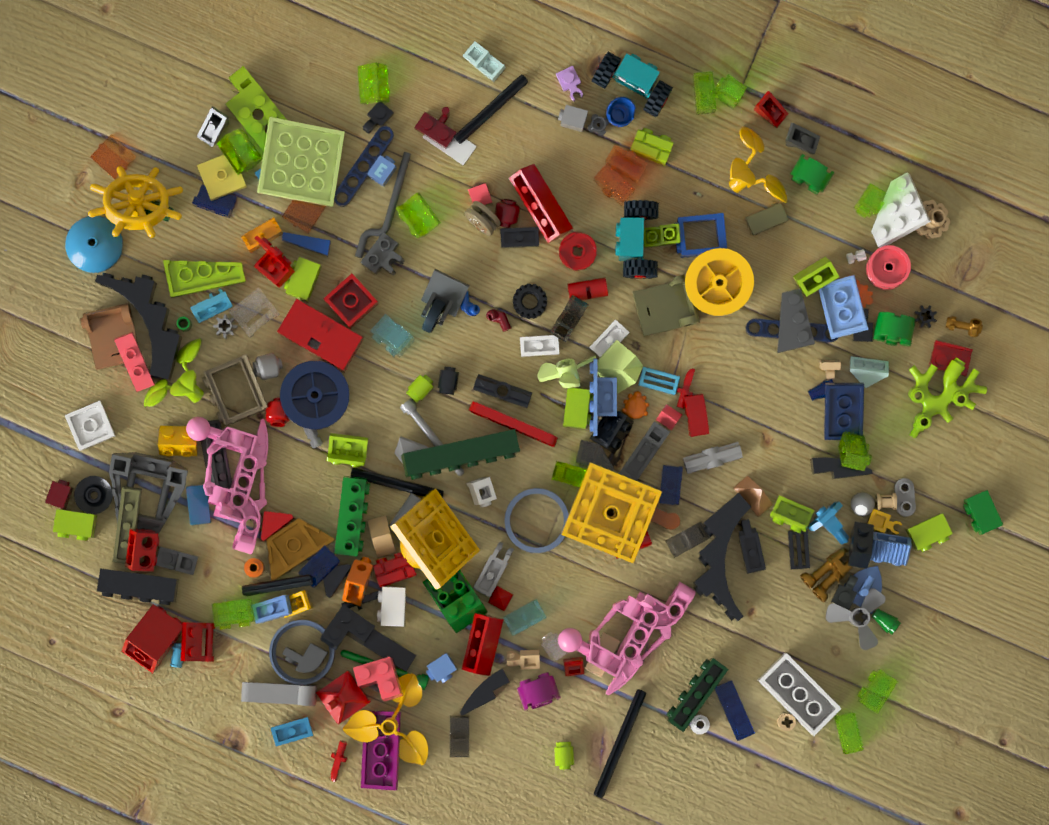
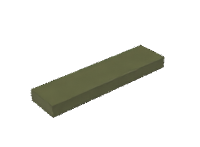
(127, 520)

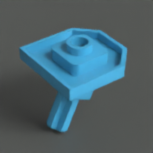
(827, 518)

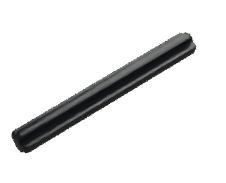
(490, 109)
(393, 482)

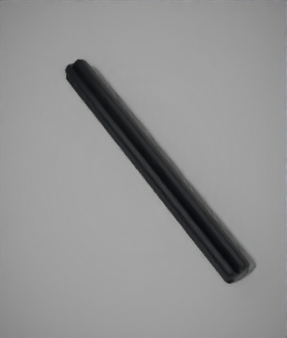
(620, 743)

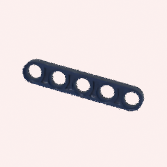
(364, 157)
(764, 333)

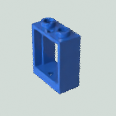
(720, 231)

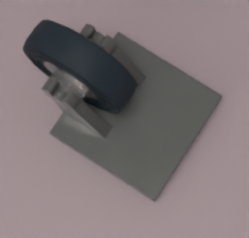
(444, 295)

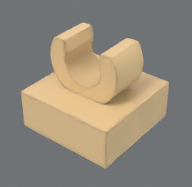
(829, 367)

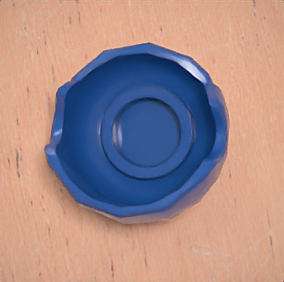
(620, 111)

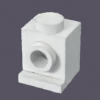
(487, 488)

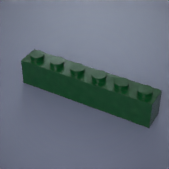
(460, 453)

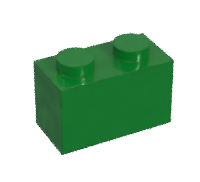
(982, 512)

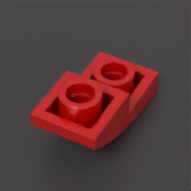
(697, 415)

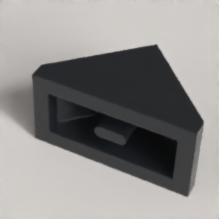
(335, 578)

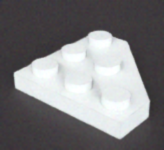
(901, 212)

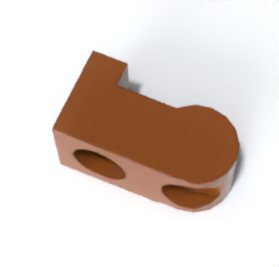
(664, 519)

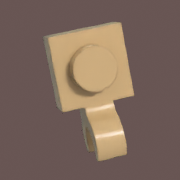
(527, 659)

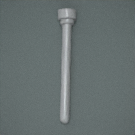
(410, 408)

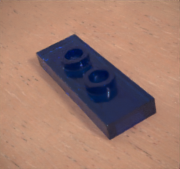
(734, 710)

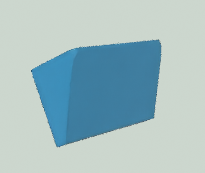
(198, 505)

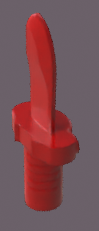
(685, 389)
(339, 757)

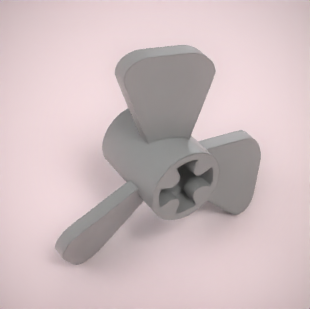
(872, 601)

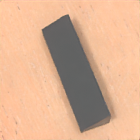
(220, 467)

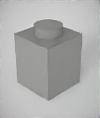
(573, 118)

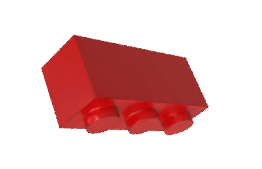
(482, 644)

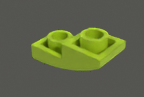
(662, 235)

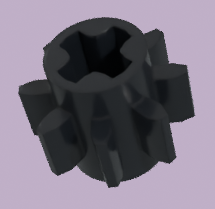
(930, 315)

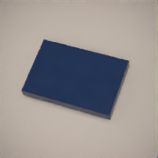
(843, 409)

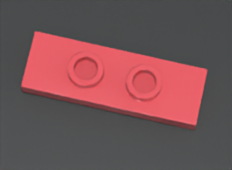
(134, 361)

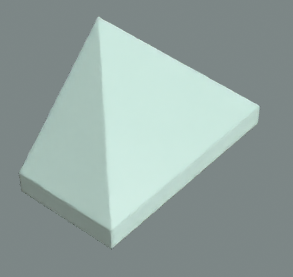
(868, 370)

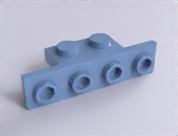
(604, 396)

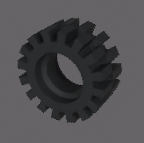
(526, 312)

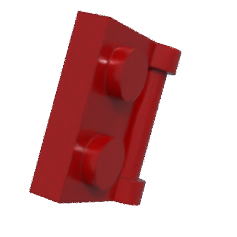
(192, 642)

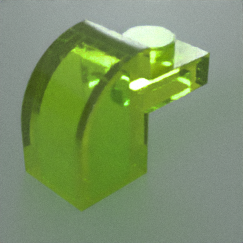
(568, 474)

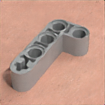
(279, 693)

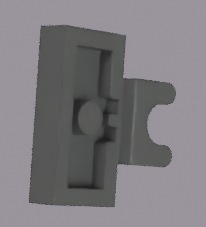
(382, 255)

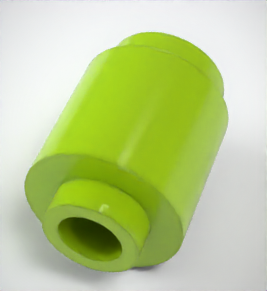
(420, 388)
(564, 755)

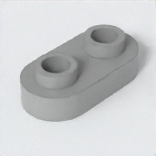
(905, 497)

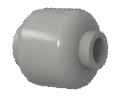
(267, 366)

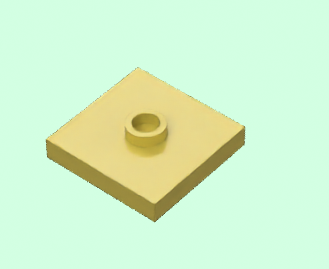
(220, 177)

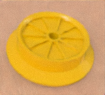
(723, 296)

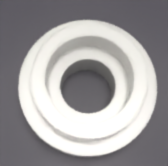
(704, 729)

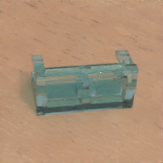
(524, 617)

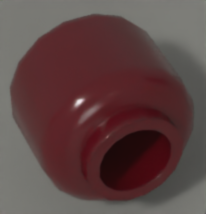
(507, 212)

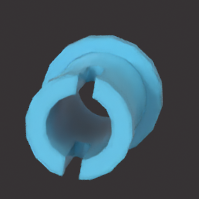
(176, 656)

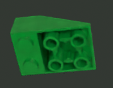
(456, 601)

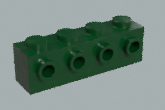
(697, 694)

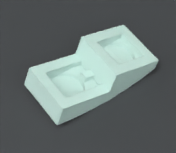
(483, 61)

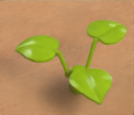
(184, 385)

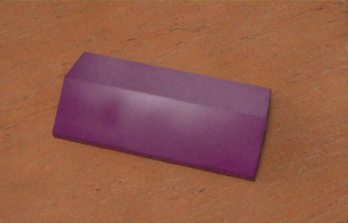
(381, 757)

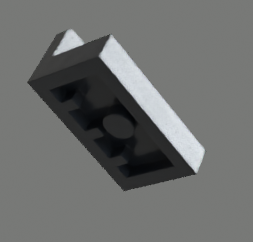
(612, 431)

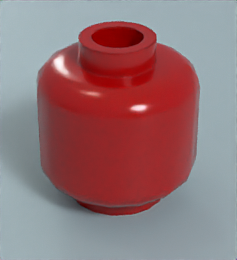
(275, 414)

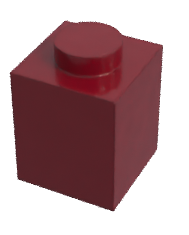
(59, 494)

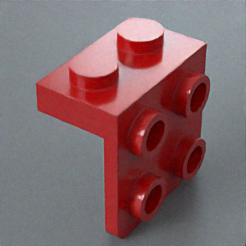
(272, 263)

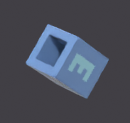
(382, 170)

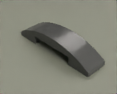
(644, 451)

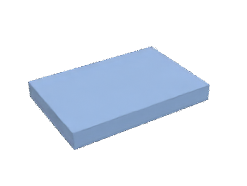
(843, 307)

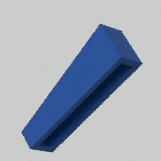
(313, 244)

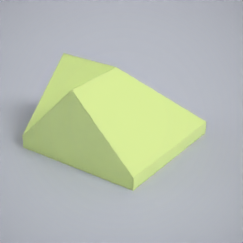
(620, 363)

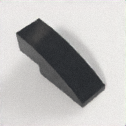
(834, 465)
(484, 692)

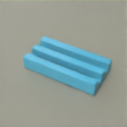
(660, 373)

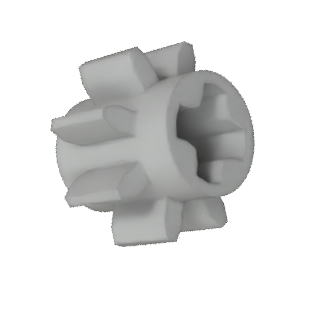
(229, 330)

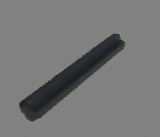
(277, 585)

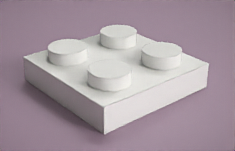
(90, 425)

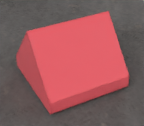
(668, 417)

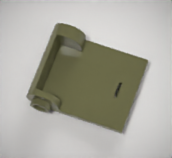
(667, 307)

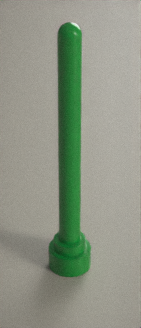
(423, 679)

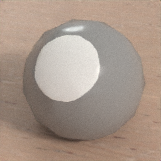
(862, 504)

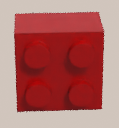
(351, 301)

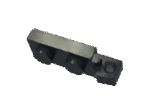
(751, 548)

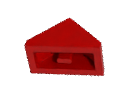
(771, 109)
(273, 523)

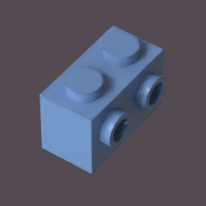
(441, 668)

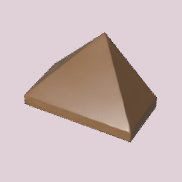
(753, 495)

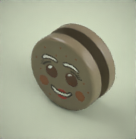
(482, 218)

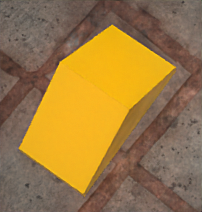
(300, 602)

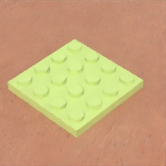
(301, 162)

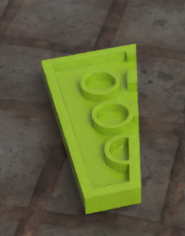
(195, 277)

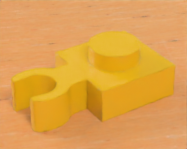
(881, 522)

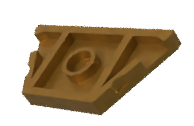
(294, 545)

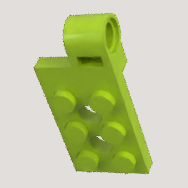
(249, 99)

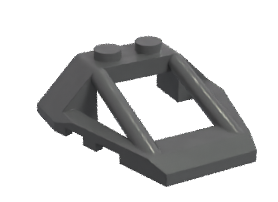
(137, 463)

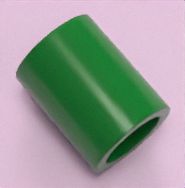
(179, 324)

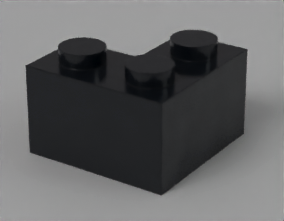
(347, 623)

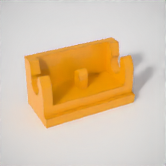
(269, 230)

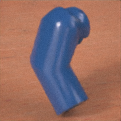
(468, 307)

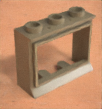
(216, 397)

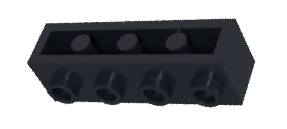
(137, 585)

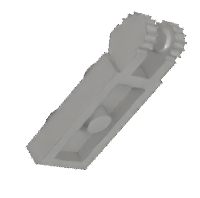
(492, 571)

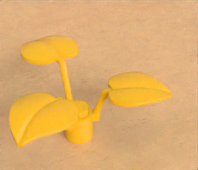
(742, 175)
(412, 747)

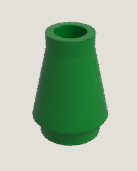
(888, 622)

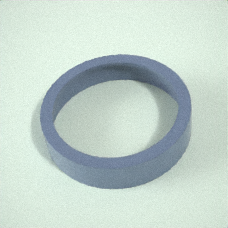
(507, 520)
(272, 653)

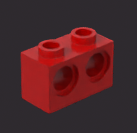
(136, 550)

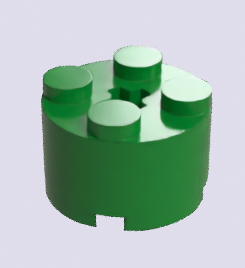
(812, 174)
(894, 329)

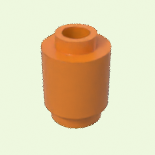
(260, 568)

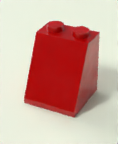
(152, 638)

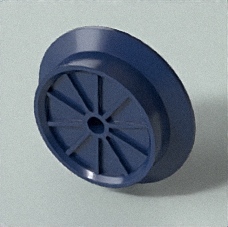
(309, 379)

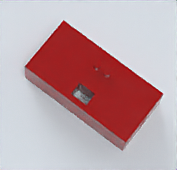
(320, 335)

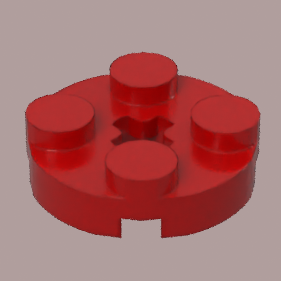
(574, 261)

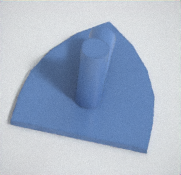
(867, 579)

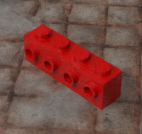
(541, 203)

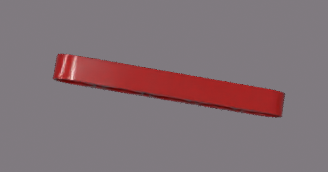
(512, 423)

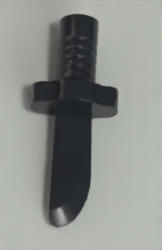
(367, 598)

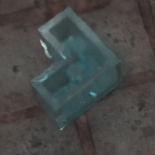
(392, 335)

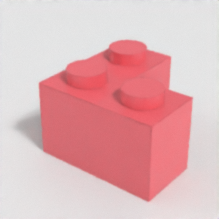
(381, 673)

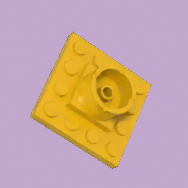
(631, 512)
(434, 539)

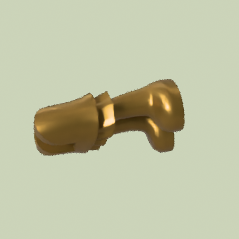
(838, 572)

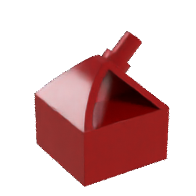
(343, 697)

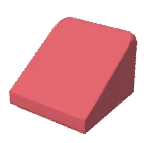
(481, 194)

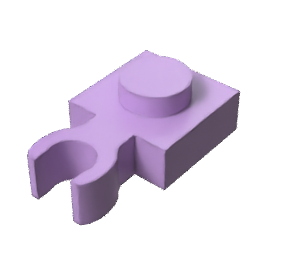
(569, 80)

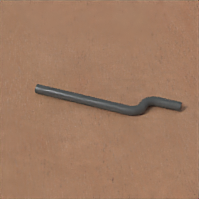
(391, 208)

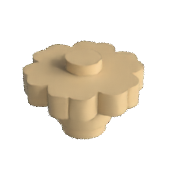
(939, 222)

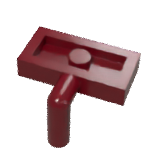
(436, 129)

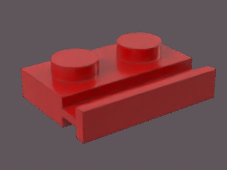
(945, 352)

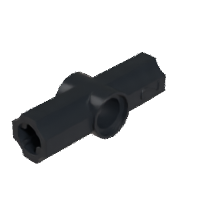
(490, 386)

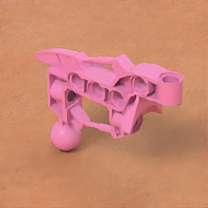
(251, 448)
(619, 664)

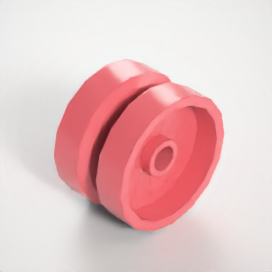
(884, 278)

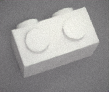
(392, 607)

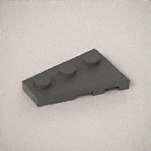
(794, 322)

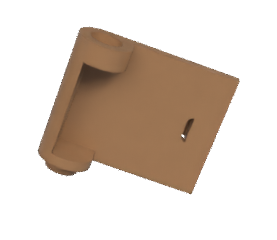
(103, 328)

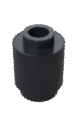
(448, 381)

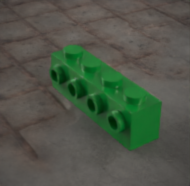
(351, 516)

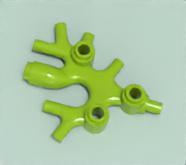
(939, 404)

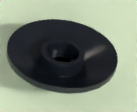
(83, 495)

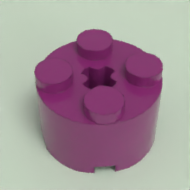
(538, 692)

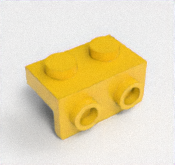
(176, 442)

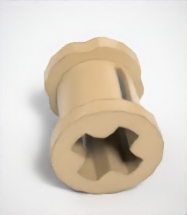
(886, 501)
(790, 725)

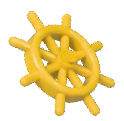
(135, 202)

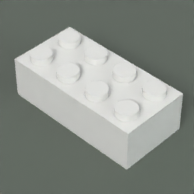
(799, 694)

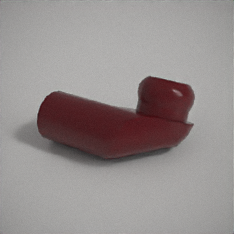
(499, 317)

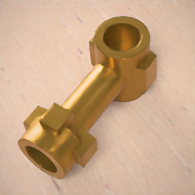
(974, 327)

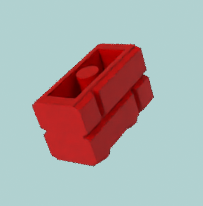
(393, 570)

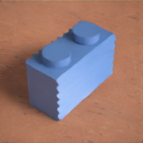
(890, 549)

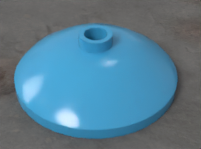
(99, 256)

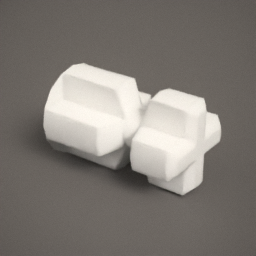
(859, 255)

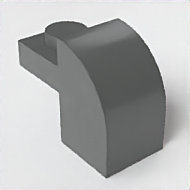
(309, 661)

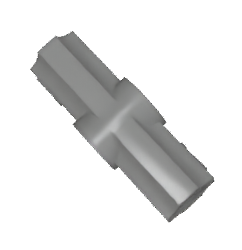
(712, 457)

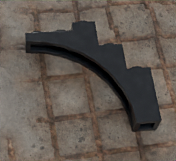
(164, 343)
(714, 580)

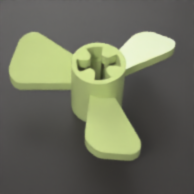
(565, 370)

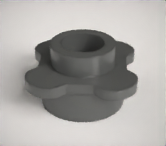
(593, 126)

